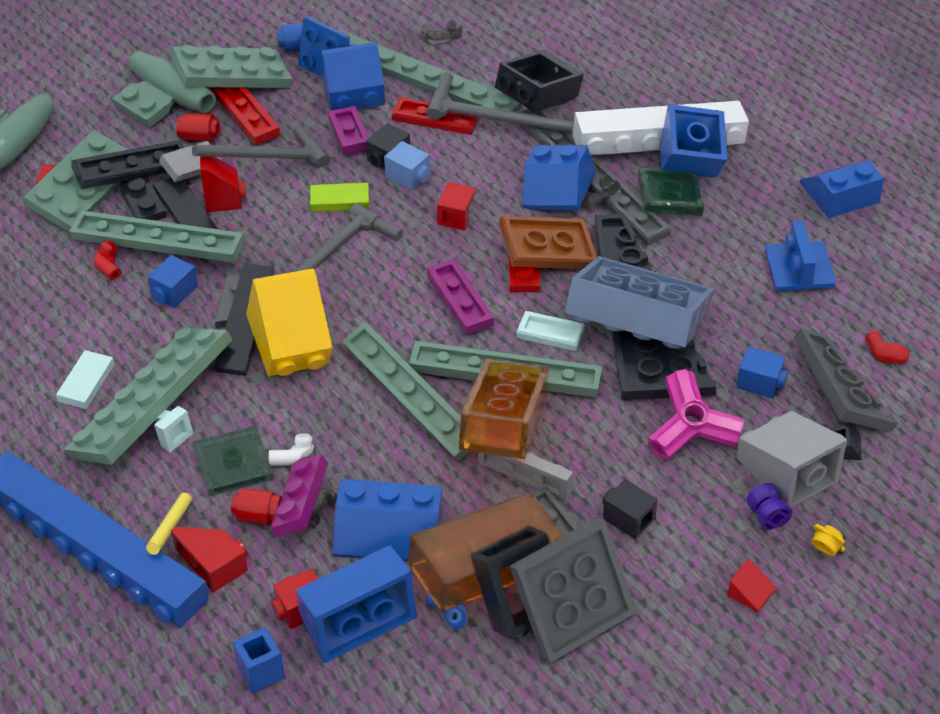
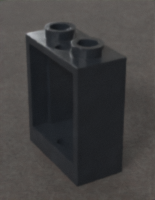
(517, 76)
(496, 557)

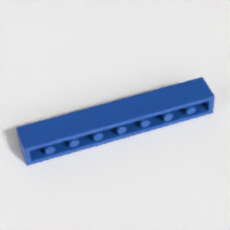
(99, 542)

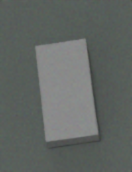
(181, 163)

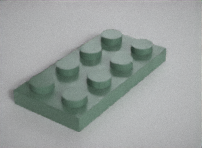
(230, 67)
(59, 193)

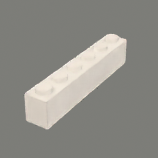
(643, 127)

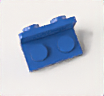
(315, 38)
(799, 262)

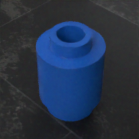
(290, 36)

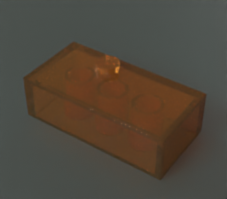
(503, 408)
(443, 552)

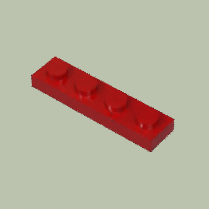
(247, 113)

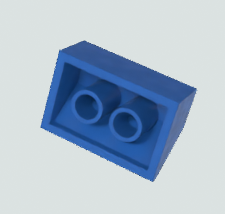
(381, 515)
(357, 603)

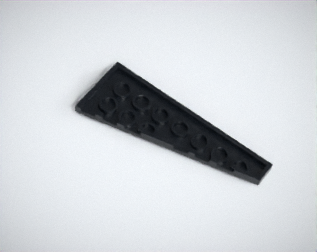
(640, 362)

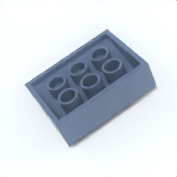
(638, 301)

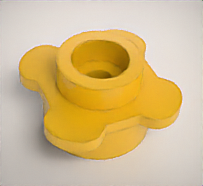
(828, 539)

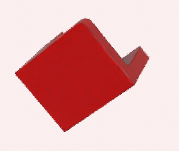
(454, 206)

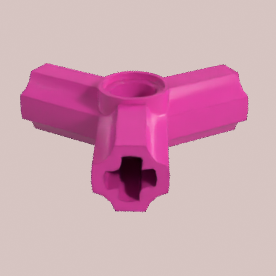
(680, 431)

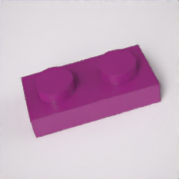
(348, 129)

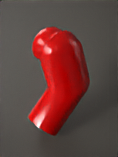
(105, 260)
(885, 351)

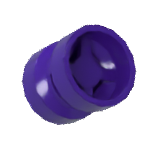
(770, 508)

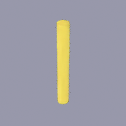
(169, 523)

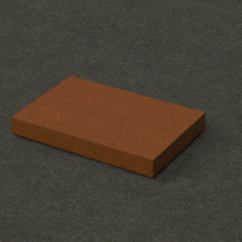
(547, 242)

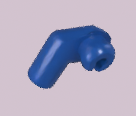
(455, 617)

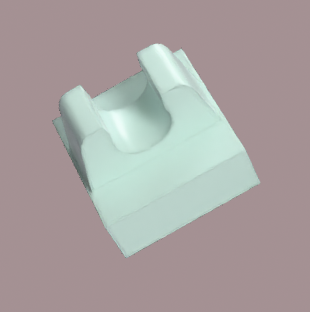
(173, 428)

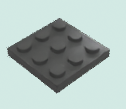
(573, 589)

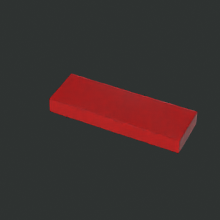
(415, 113)

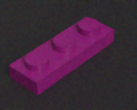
(460, 296)
(299, 495)

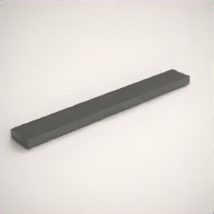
(646, 225)

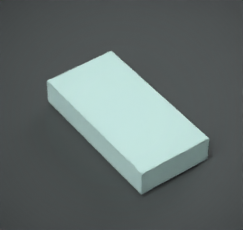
(550, 331)
(85, 379)

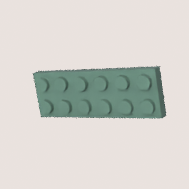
(147, 395)

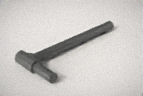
(442, 104)
(311, 150)
(360, 218)

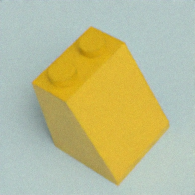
(289, 322)

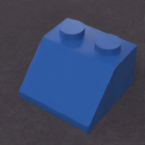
(353, 77)
(693, 140)
(557, 177)
(845, 188)

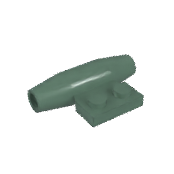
(158, 91)
(22, 127)

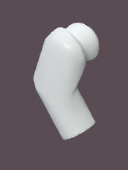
(302, 448)

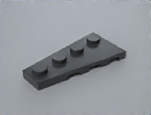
(842, 384)

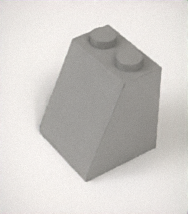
(793, 455)

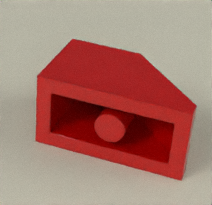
(221, 185)
(211, 554)

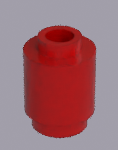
(198, 127)
(255, 506)

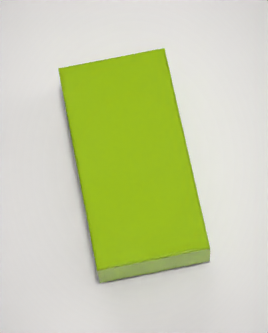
(338, 196)

